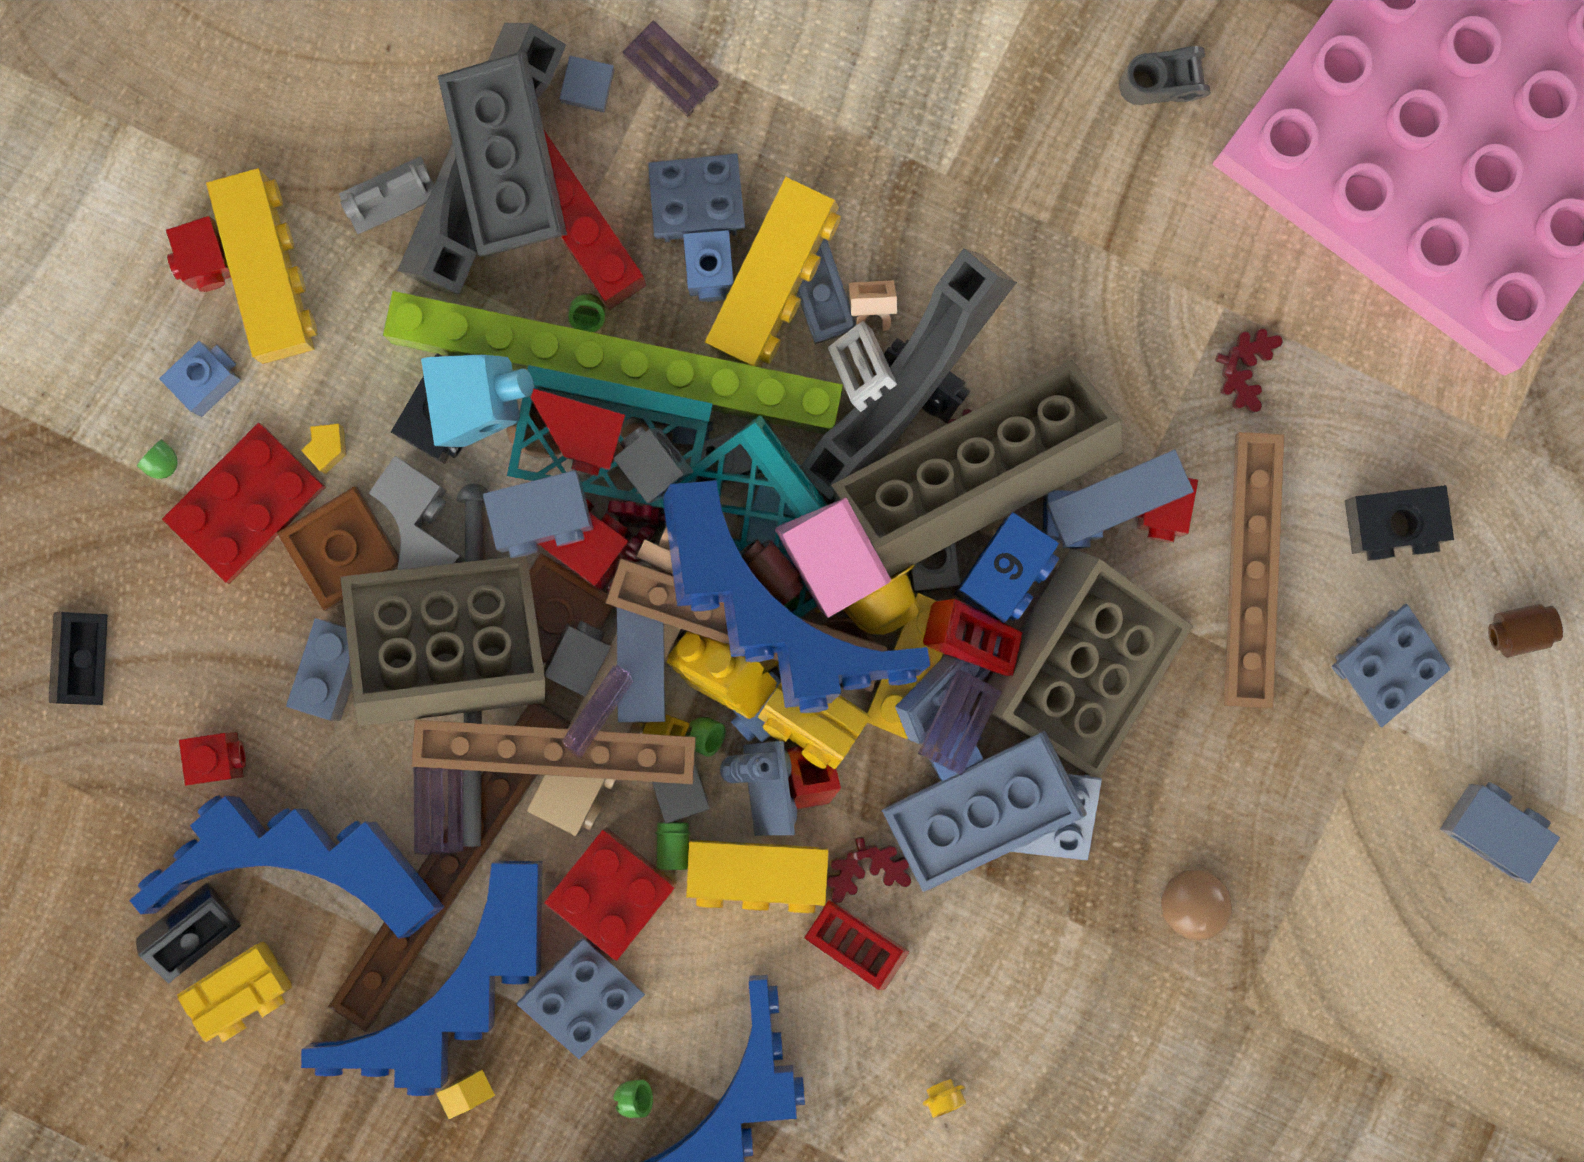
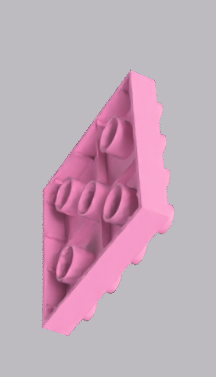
(1436, 158)

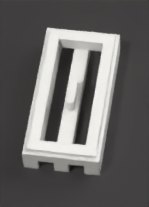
(872, 383)

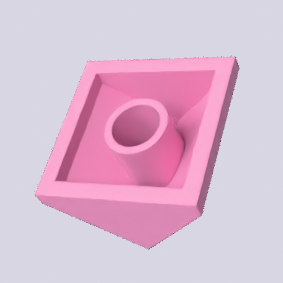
(833, 556)

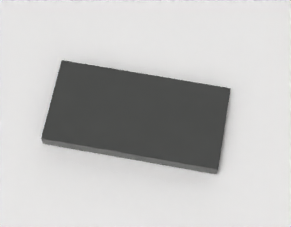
(502, 154)

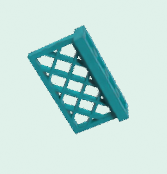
(616, 398)
(781, 473)

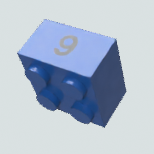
(1008, 568)

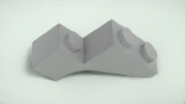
(412, 502)

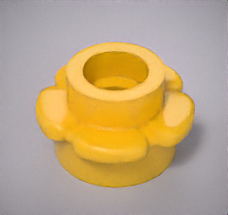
(944, 1098)

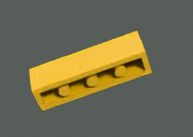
(261, 265)
(773, 273)

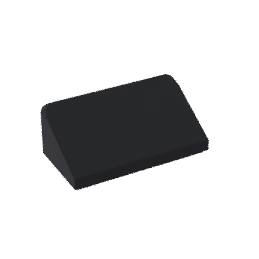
(78, 658)
(186, 933)

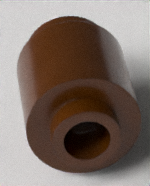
(772, 570)
(1525, 630)

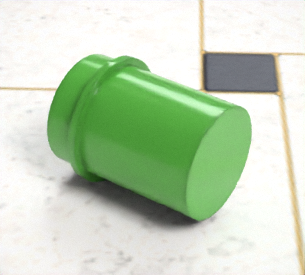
(672, 845)

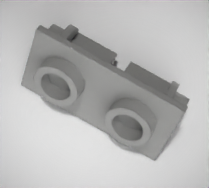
(387, 195)

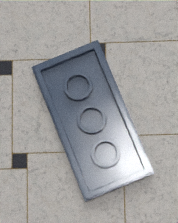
(984, 811)

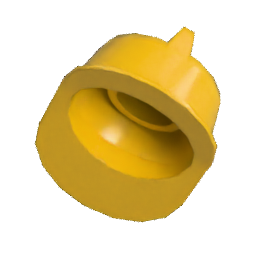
(886, 607)

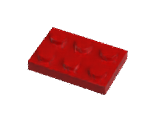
(243, 503)

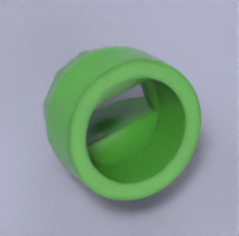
(585, 318)
(159, 461)
(708, 735)
(634, 1099)

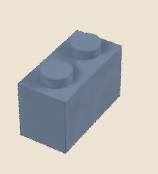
(538, 513)
(323, 673)
(1500, 832)

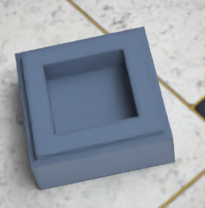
(587, 84)

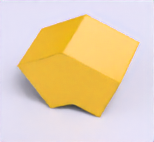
(326, 446)
(672, 727)
(465, 1094)

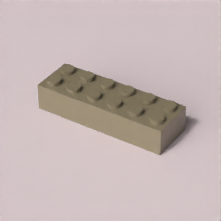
(982, 466)

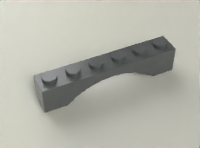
(444, 239)
(953, 318)

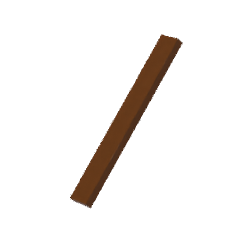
(446, 874)

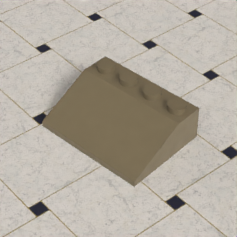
(442, 640)
(1088, 661)

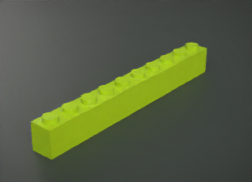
(726, 384)

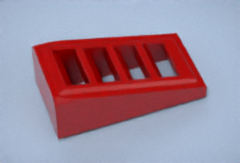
(946, 630)
(865, 931)

